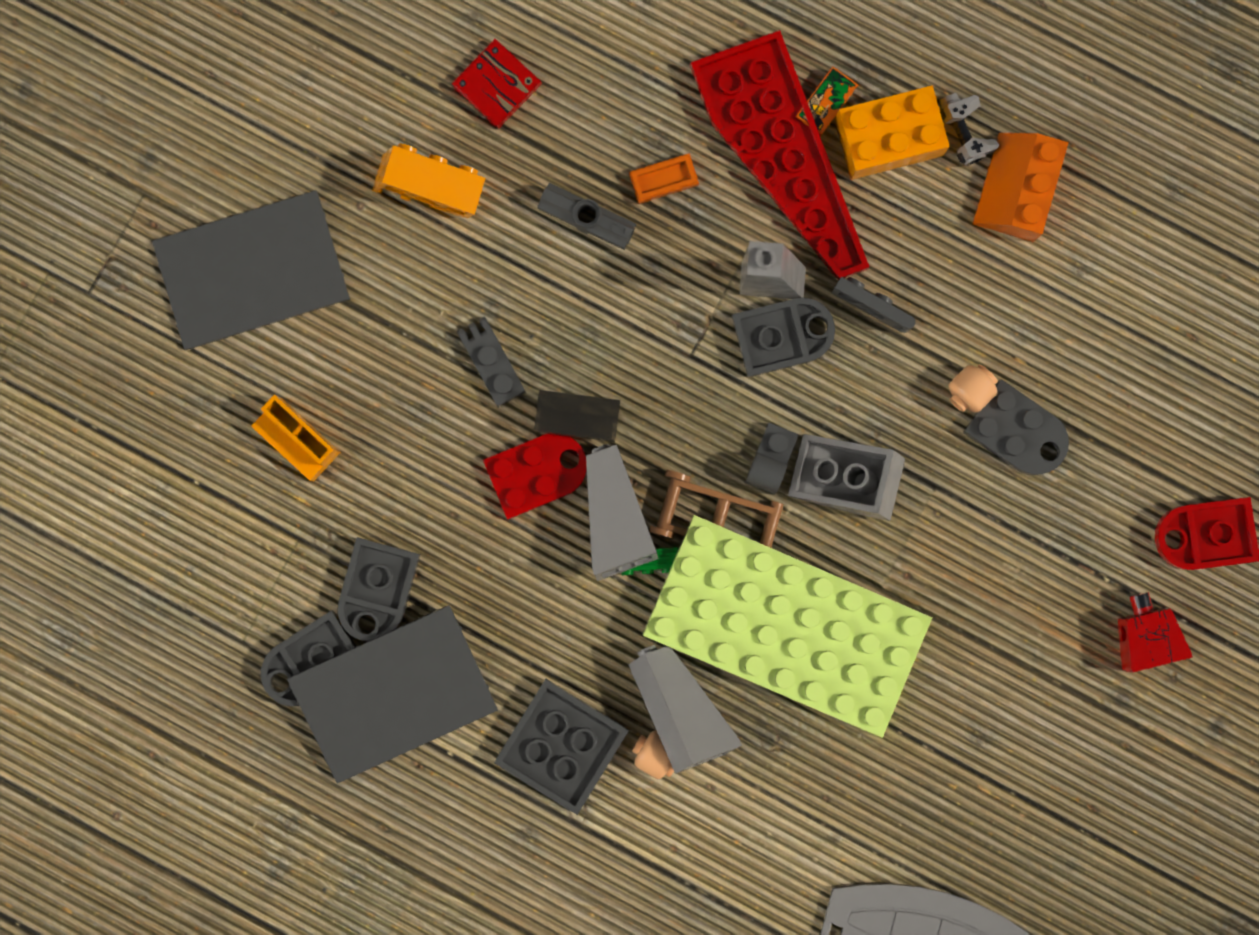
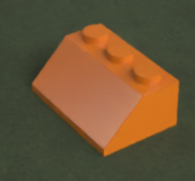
(1020, 184)

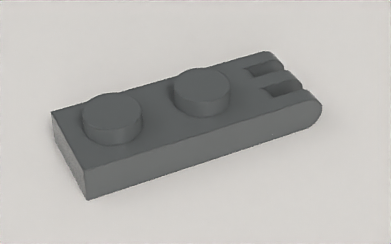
(875, 305)
(492, 363)

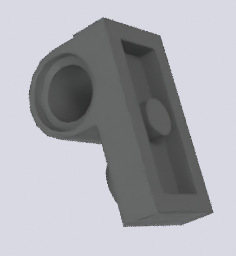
(771, 458)

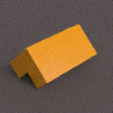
(295, 438)

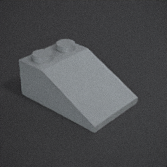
(847, 476)

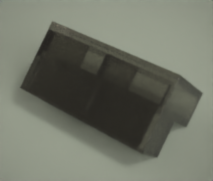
(577, 416)

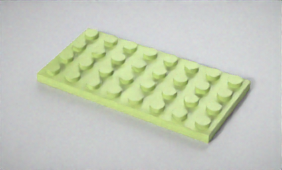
(787, 626)

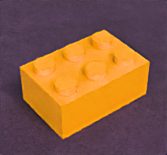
(891, 132)

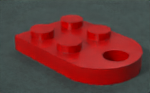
(533, 473)
(1209, 534)

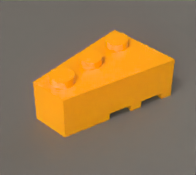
(429, 180)

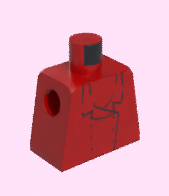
(1150, 636)

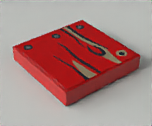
(496, 83)

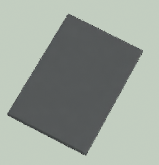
(251, 270)
(392, 694)

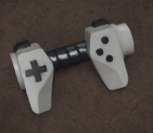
(953, 112)

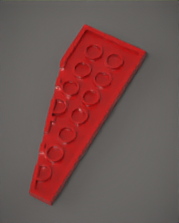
(754, 108)

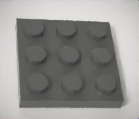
(561, 746)

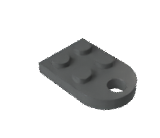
(780, 335)
(1016, 430)
(376, 586)
(303, 650)

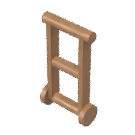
(681, 480)

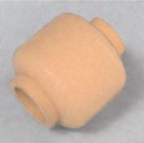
(973, 388)
(652, 756)

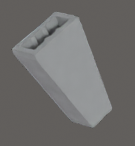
(771, 272)
(616, 521)
(681, 710)

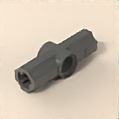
(568, 206)

